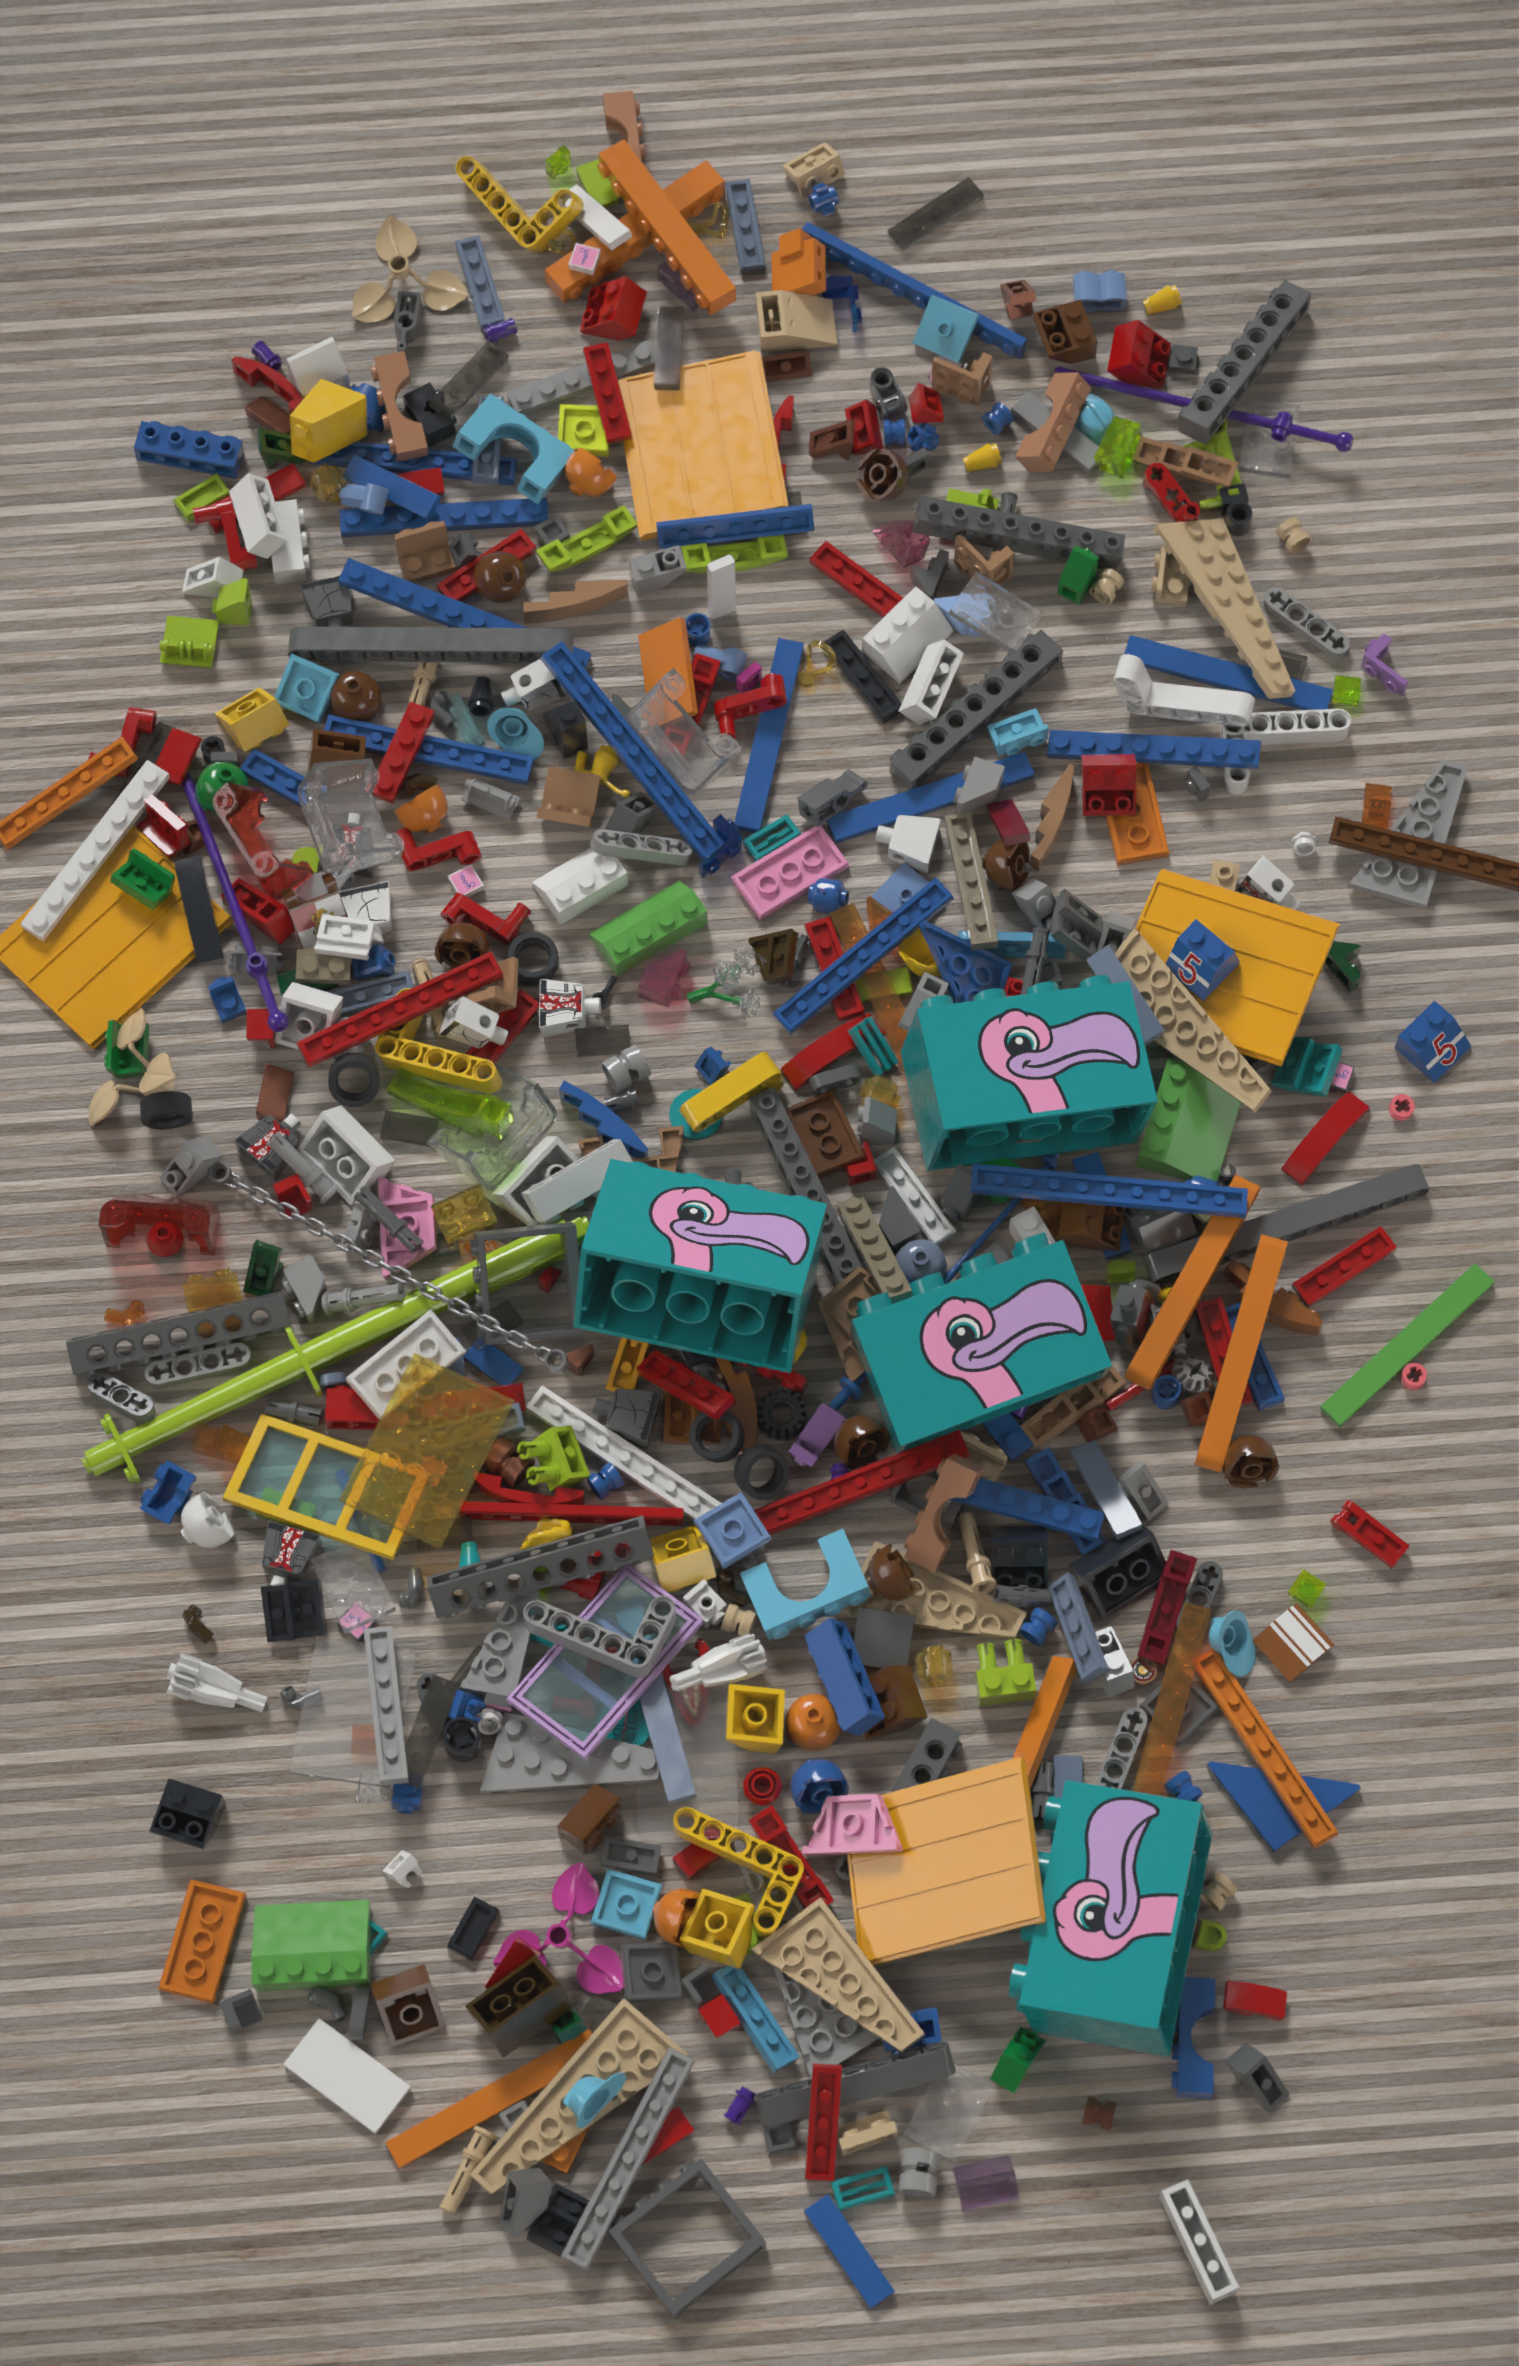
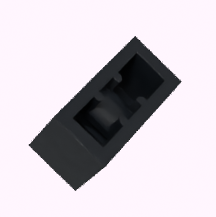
(435, 425)

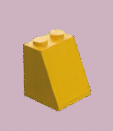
(327, 421)

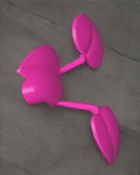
(577, 1893)

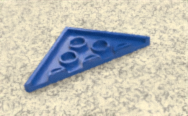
(964, 969)
(1263, 1806)

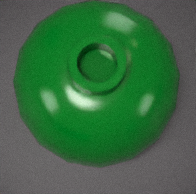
(213, 778)

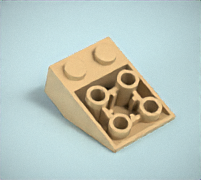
(794, 321)

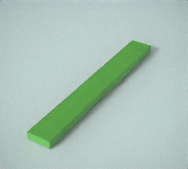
(1407, 1345)

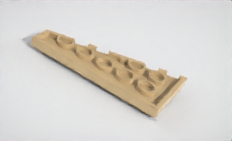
(945, 1605)
(829, 1963)

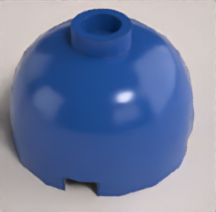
(815, 1782)

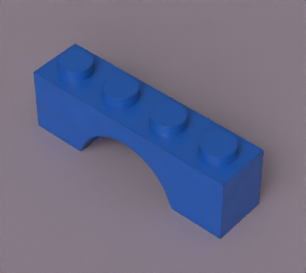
(1193, 2073)

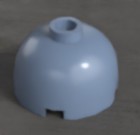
(920, 1259)

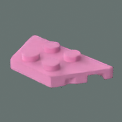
(417, 1212)
(853, 1827)

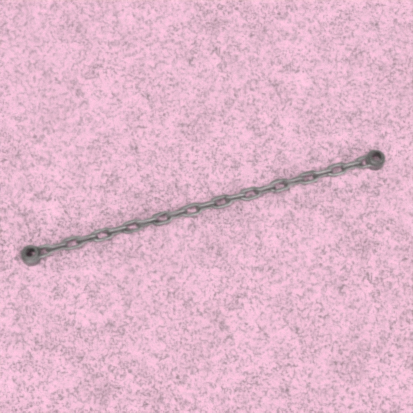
(550, 1357)

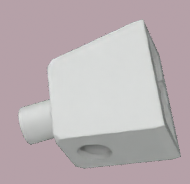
(911, 840)

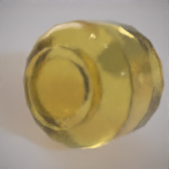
(327, 483)
(880, 1090)
(934, 1665)

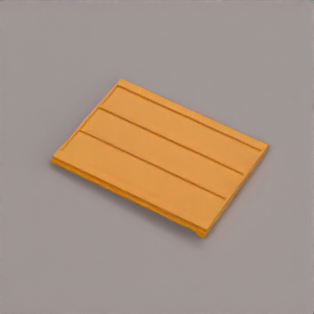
(702, 445)
(105, 949)
(1277, 954)
(961, 1868)

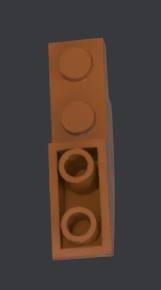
(1285, 1306)
(744, 1405)

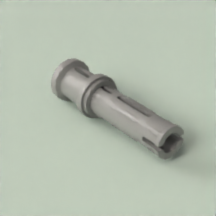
(311, 1176)
(352, 1298)

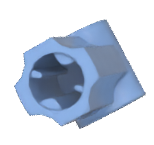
(367, 498)
(731, 660)

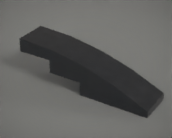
(199, 909)

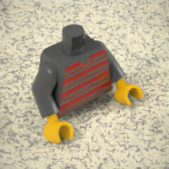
(1132, 1312)

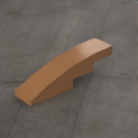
(1186, 462)
(586, 598)
(1054, 811)
(1069, 1407)

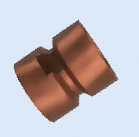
(505, 1460)

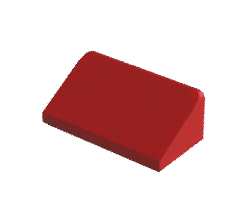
(925, 405)
(866, 427)
(178, 754)
(696, 1859)
(516, 1955)

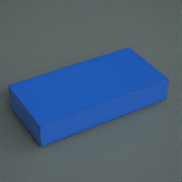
(494, 1364)

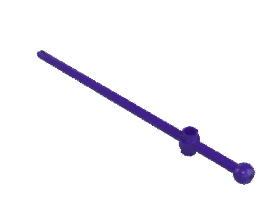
(1280, 426)
(256, 963)

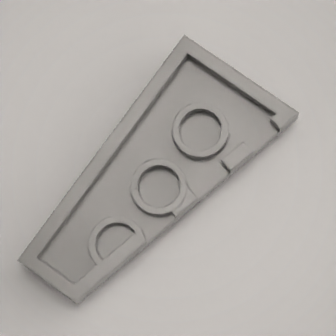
(504, 1651)

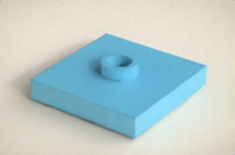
(945, 328)
(306, 688)
(626, 1904)

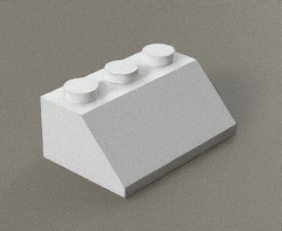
(904, 634)
(580, 884)
(345, 1153)
(544, 1160)

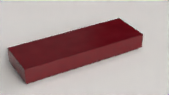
(1008, 822)

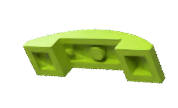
(588, 543)
(746, 554)

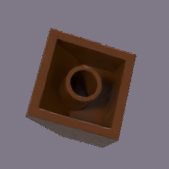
(408, 2005)

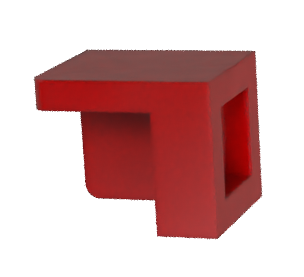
(257, 1027)
(863, 1171)
(293, 1192)
(719, 2016)

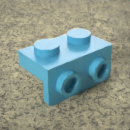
(1018, 732)

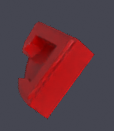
(549, 1278)

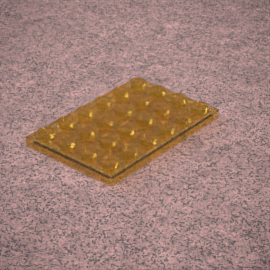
(427, 1451)

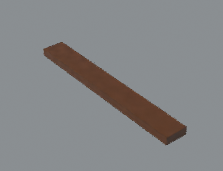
(1425, 853)

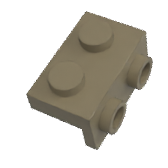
(321, 968)

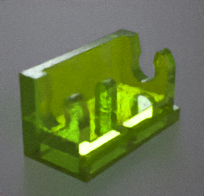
(1118, 446)

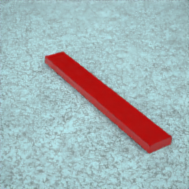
(399, 1009)
(860, 1483)
(572, 1513)

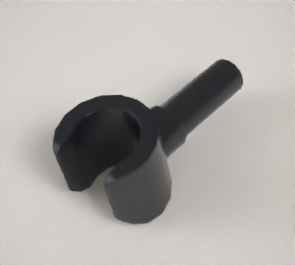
(605, 992)
(1226, 1179)

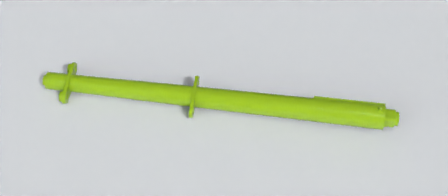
(504, 1267)

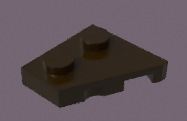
(775, 955)

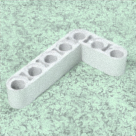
(1178, 701)
(1274, 735)

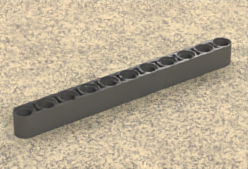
(425, 644)
(1301, 1219)

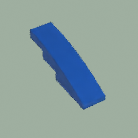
(600, 1116)
(1057, 1485)

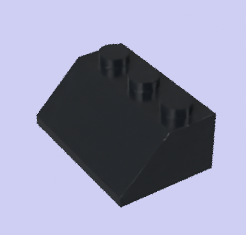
(1119, 1571)

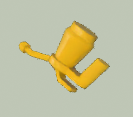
(603, 764)

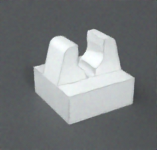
(400, 1866)

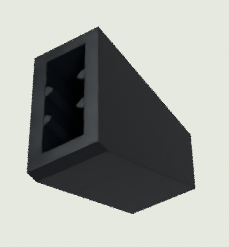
(567, 728)

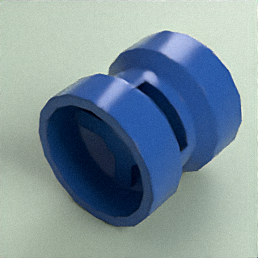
(700, 625)
(1167, 1386)
(605, 1481)
(1038, 1626)
(1183, 1788)

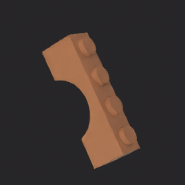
(620, 116)
(407, 436)
(1044, 446)
(929, 1543)

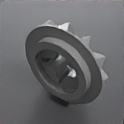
(1196, 1383)

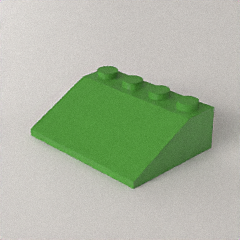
(1188, 1125)
(311, 1945)

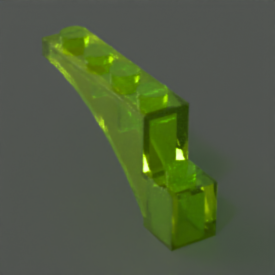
(463, 1110)

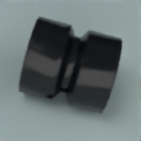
(462, 1739)

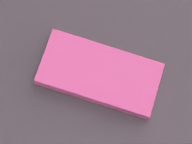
(789, 872)

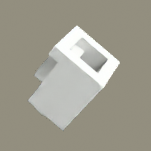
(695, 1598)

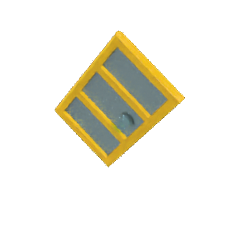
(299, 1481)

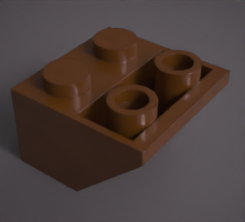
(1066, 332)
(334, 746)
(1091, 1226)
(898, 1700)
(590, 1818)

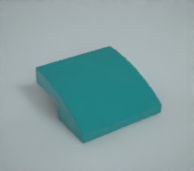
(1308, 1067)

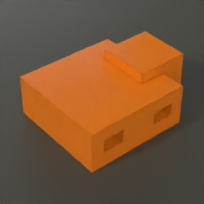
(799, 264)

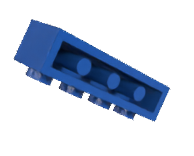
(189, 449)
(844, 1676)

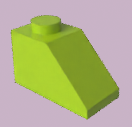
(233, 603)

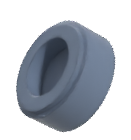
(331, 1380)

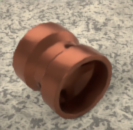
(1097, 2112)

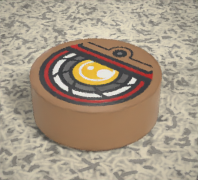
(1144, 1671)

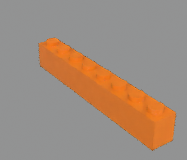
(689, 196)
(667, 227)

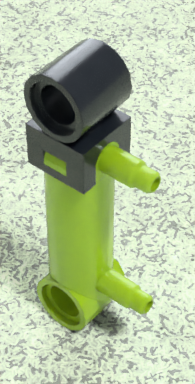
(1233, 499)

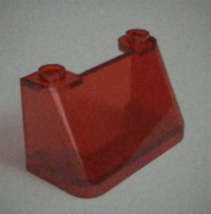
(240, 814)
(125, 1211)

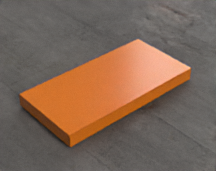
(667, 649)
(1139, 835)
(202, 1941)

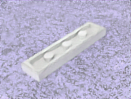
(600, 221)
(721, 587)
(916, 1198)

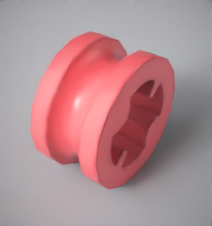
(1400, 1099)
(1418, 1368)

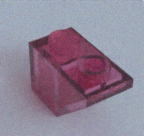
(902, 542)
(662, 978)

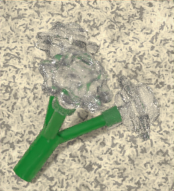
(729, 977)

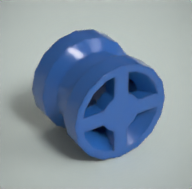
(997, 418)
(894, 432)

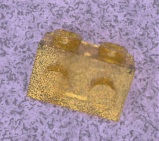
(463, 1213)
(211, 1291)

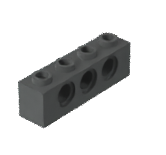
(937, 1737)

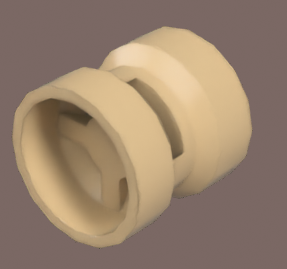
(1294, 536)
(1106, 586)
(738, 1620)
(1218, 1891)

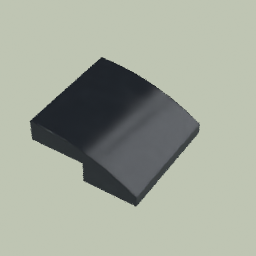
(293, 1610)
(557, 2223)

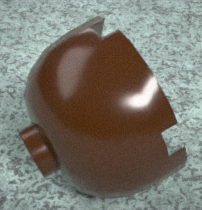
(882, 475)
(500, 577)
(355, 696)
(1006, 865)
(460, 944)
(860, 1440)
(1250, 1461)
(891, 1575)

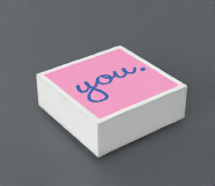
(584, 259)
(466, 881)

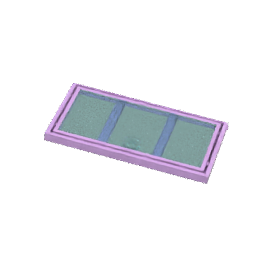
(583, 1698)

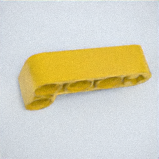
(732, 1091)

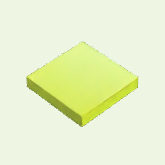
(582, 428)

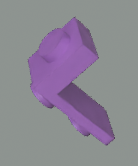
(1375, 668)
(816, 1435)

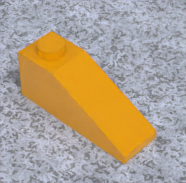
(627, 1359)

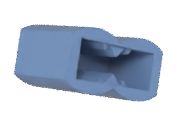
(1100, 291)

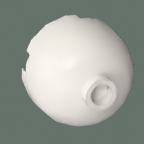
(204, 1523)

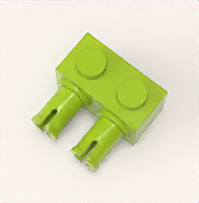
(558, 1457)
(1007, 1683)

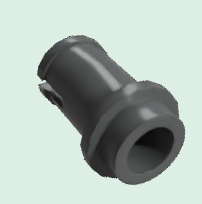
(622, 1100)

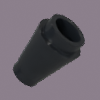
(481, 697)

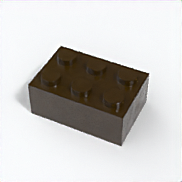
(519, 2006)

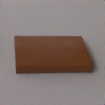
(825, 1133)

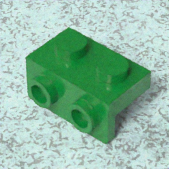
(144, 879)
(123, 1062)

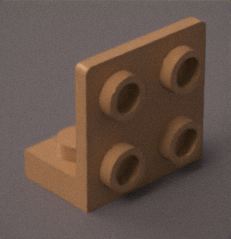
(963, 384)
(424, 552)
(997, 568)
(569, 797)
(502, 993)

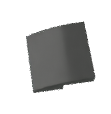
(1076, 925)

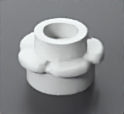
(1304, 844)
(489, 1726)

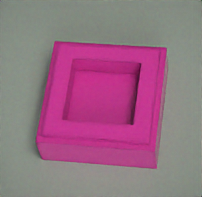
(749, 678)

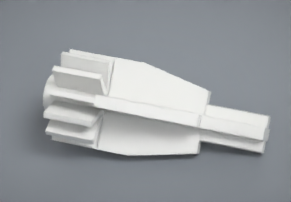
(724, 1664)
(209, 1685)

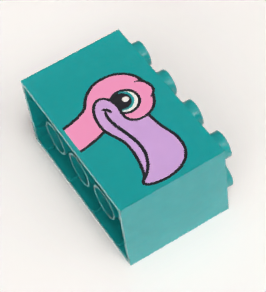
(1027, 1069)
(730, 1257)
(979, 1342)
(1117, 1917)

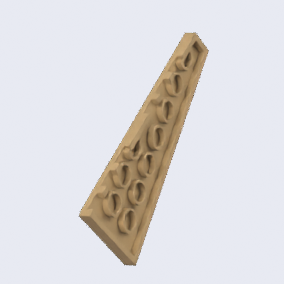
(1223, 587)
(1188, 1028)
(620, 2044)

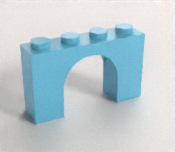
(498, 420)
(844, 1588)

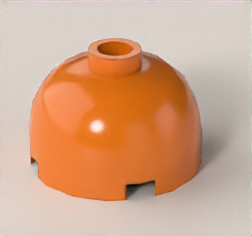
(587, 474)
(424, 811)
(812, 1722)
(673, 1913)

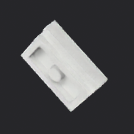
(345, 937)

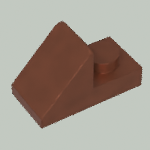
(1018, 298)
(832, 439)

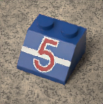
(1201, 960)
(1433, 1042)

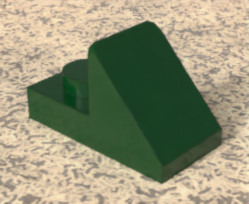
(275, 447)
(1338, 962)
(263, 1269)
(567, 2026)

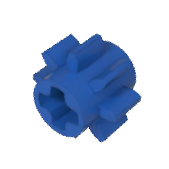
(823, 199)
(923, 437)

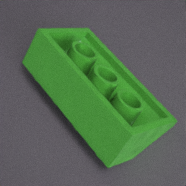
(649, 927)

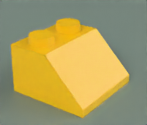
(253, 719)
(681, 1559)
(755, 1718)
(719, 1928)

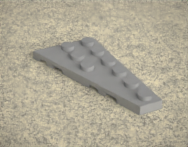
(1425, 817)
(533, 1759)

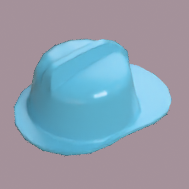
(1094, 418)
(515, 732)
(1233, 1640)
(591, 2095)

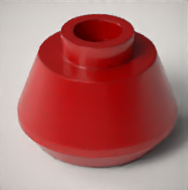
(164, 1239)
(762, 1786)

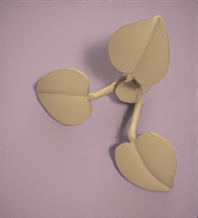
(394, 245)
(156, 1079)

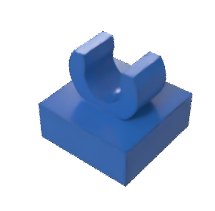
(712, 1065)
(466, 1706)

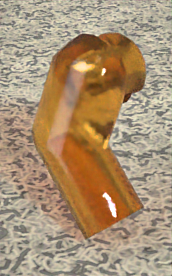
(128, 1316)

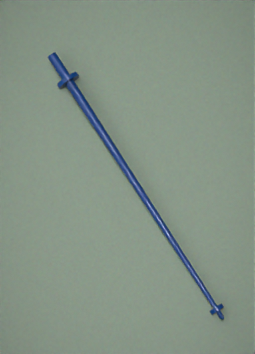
(852, 1388)

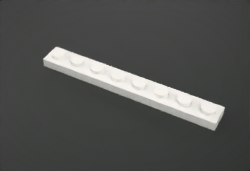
(94, 851)
(622, 1455)

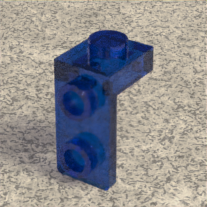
(842, 287)
(732, 846)

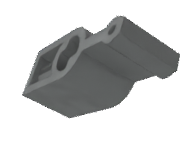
(407, 319)
(829, 797)

